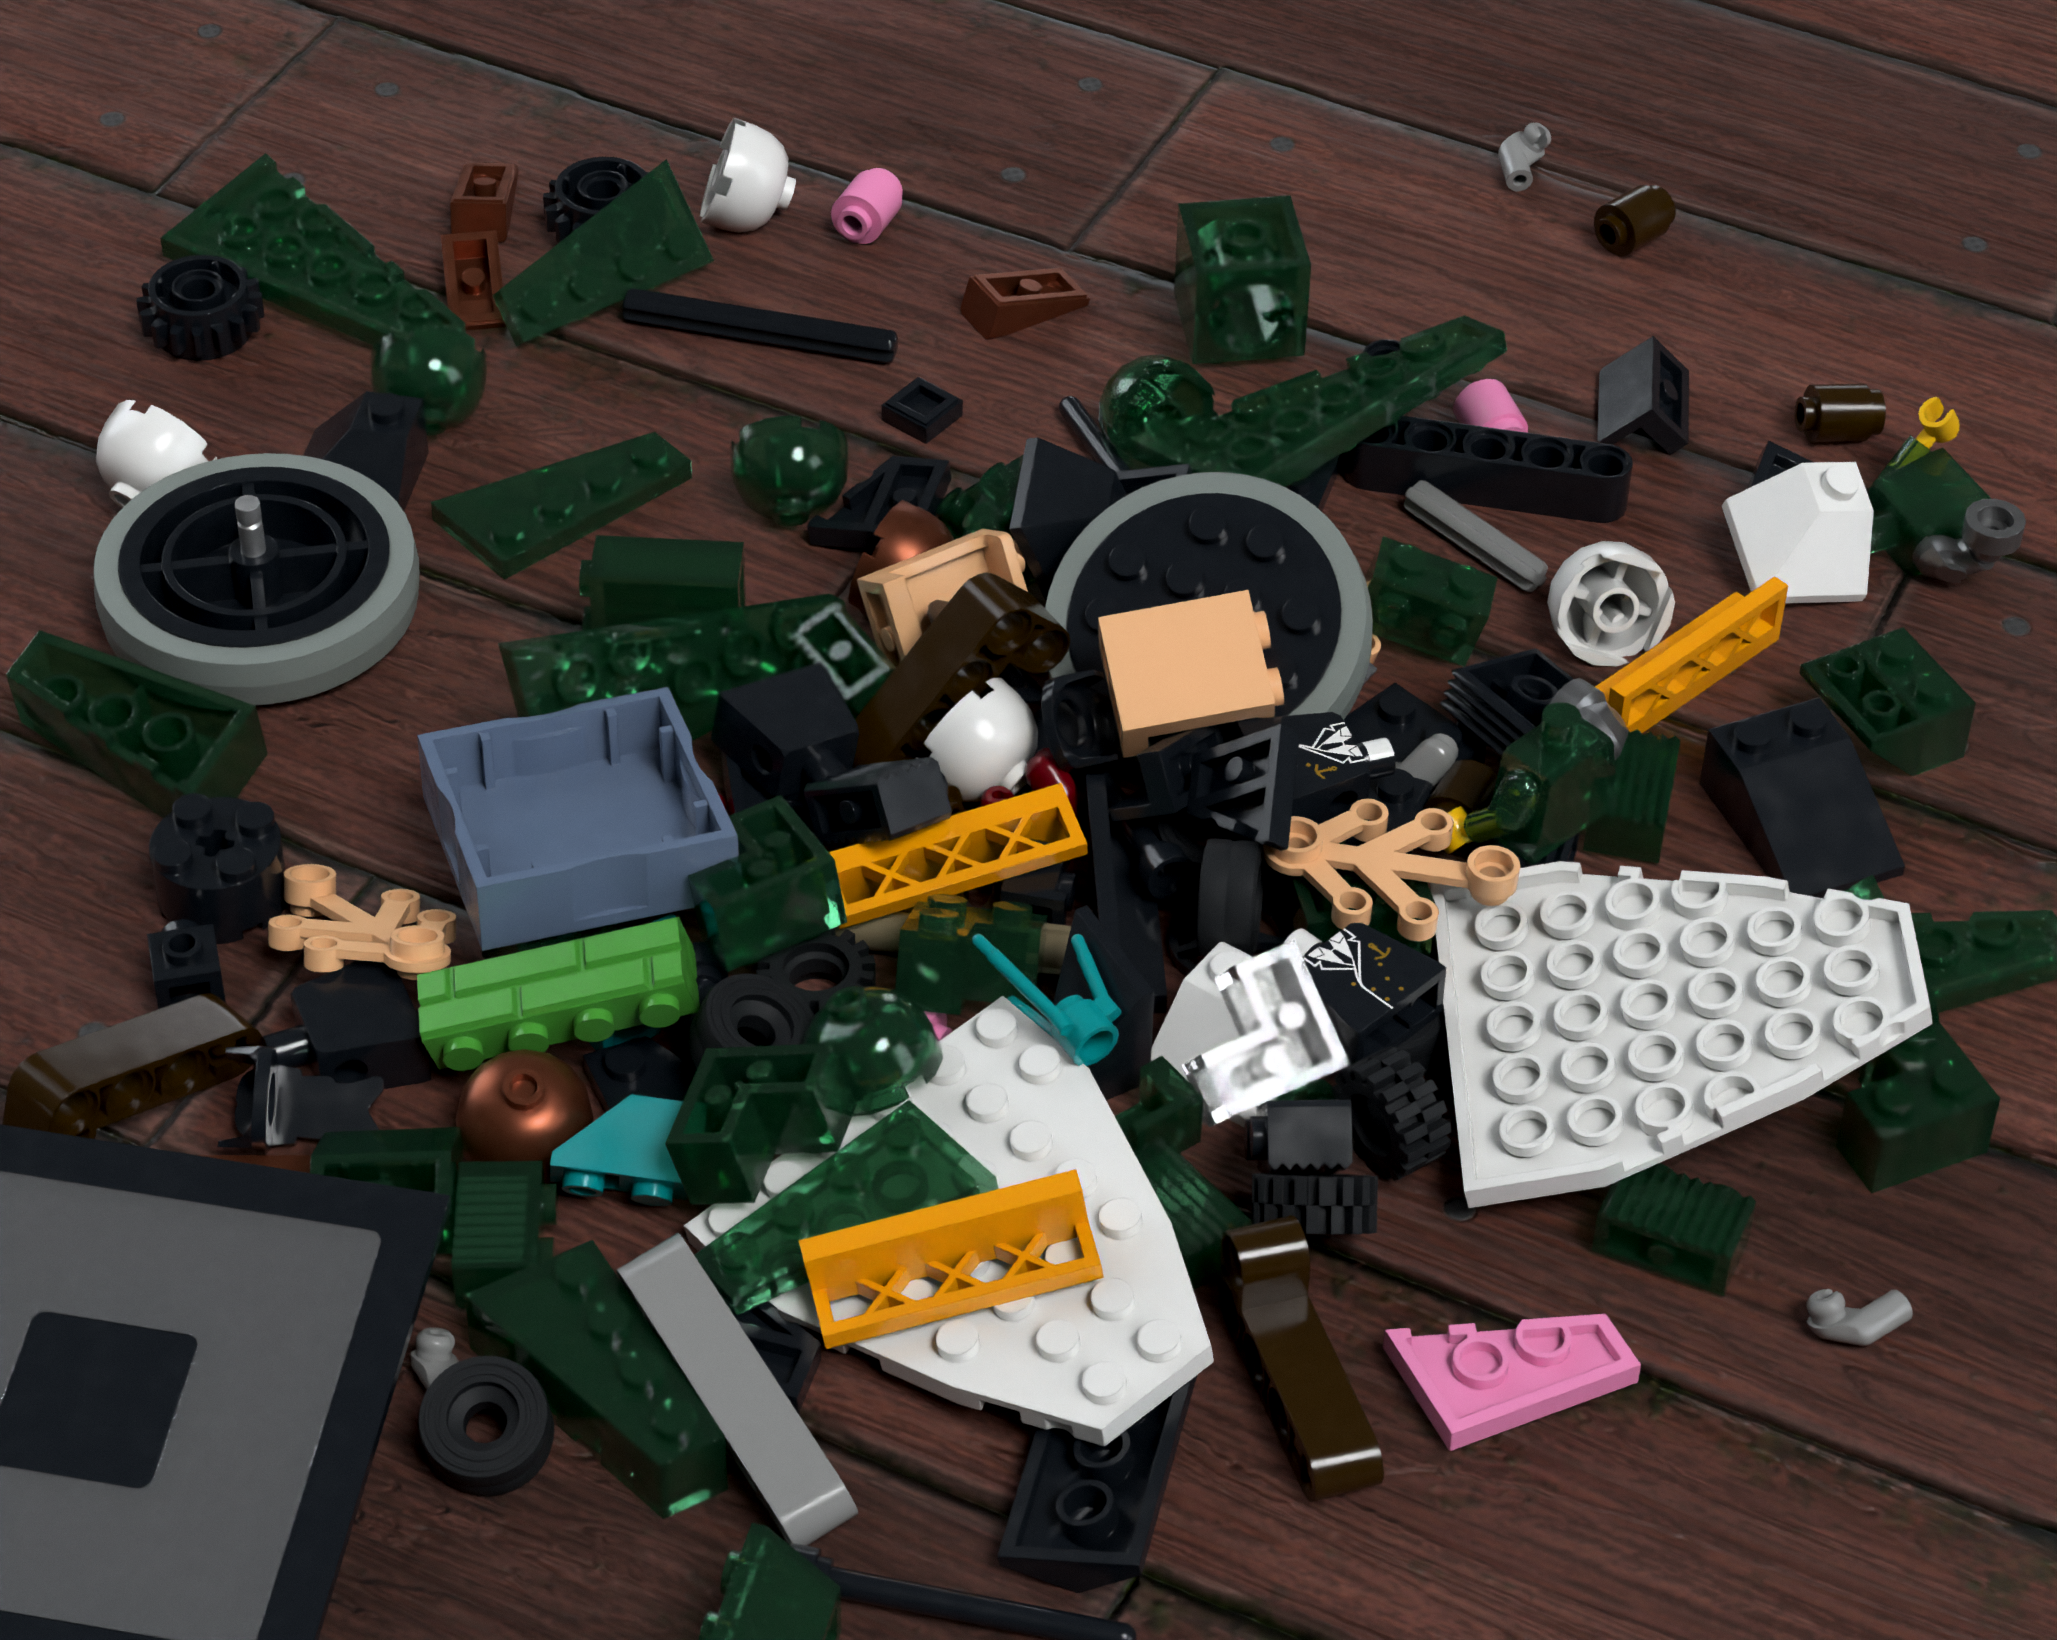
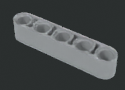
(738, 1392)

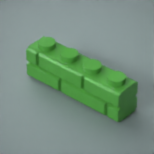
(558, 994)

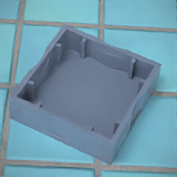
(573, 816)

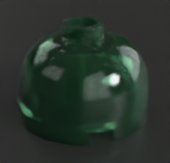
(432, 366)
(1151, 397)
(789, 468)
(879, 1042)

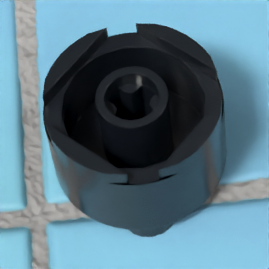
(219, 864)

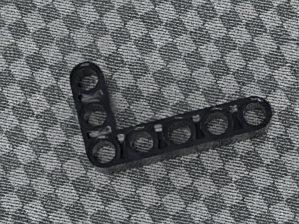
(1493, 466)

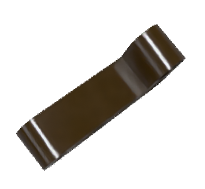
(960, 651)
(128, 1068)
(1293, 1361)

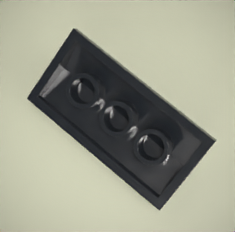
(1093, 1508)

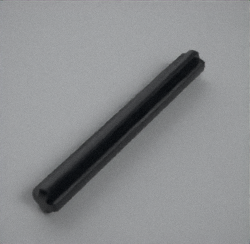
(760, 325)

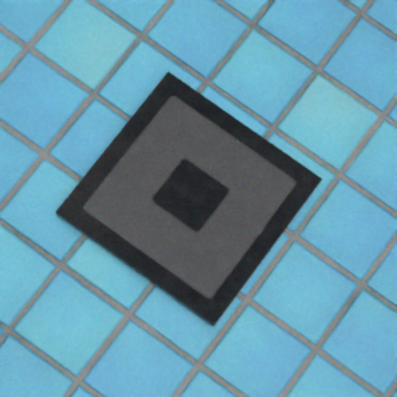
(191, 1384)

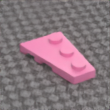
(1506, 1378)

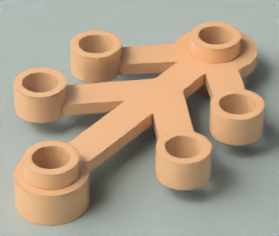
(1381, 862)
(356, 933)

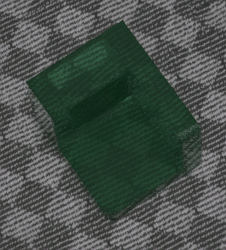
(1165, 1109)

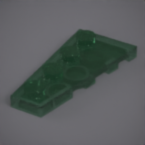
(552, 506)
(882, 1173)

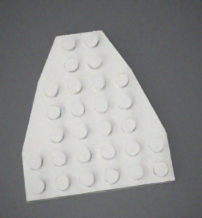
(1654, 1015)
(1063, 1358)

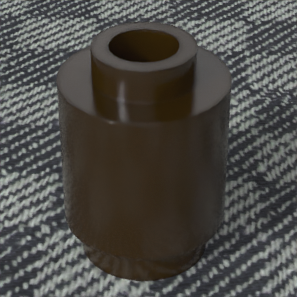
(1634, 219)
(1840, 413)
(1464, 785)

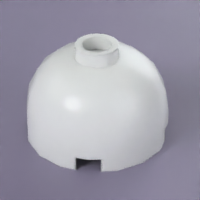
(747, 180)
(144, 449)
(1610, 603)
(985, 741)

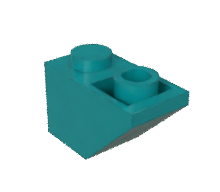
(623, 1153)

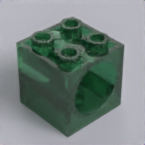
(1242, 279)

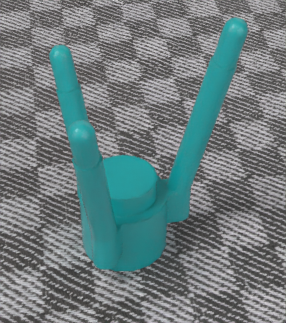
(1076, 1023)

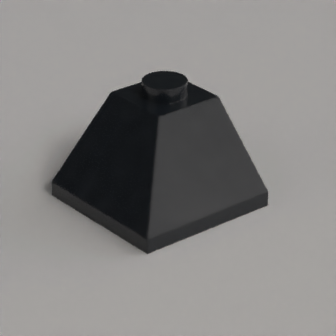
(378, 438)
(1056, 502)
(1127, 988)

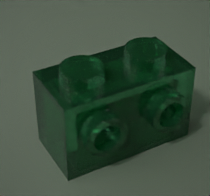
(1427, 599)

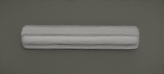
(1475, 536)

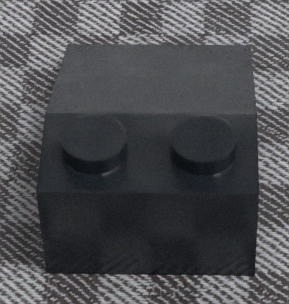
(1800, 799)

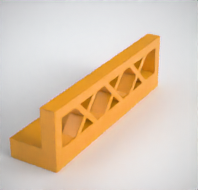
(1696, 656)
(959, 854)
(947, 1246)

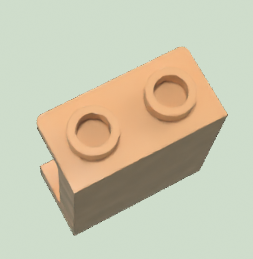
(900, 593)
(1187, 667)

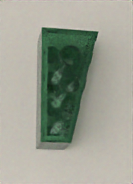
(135, 723)
(604, 1375)

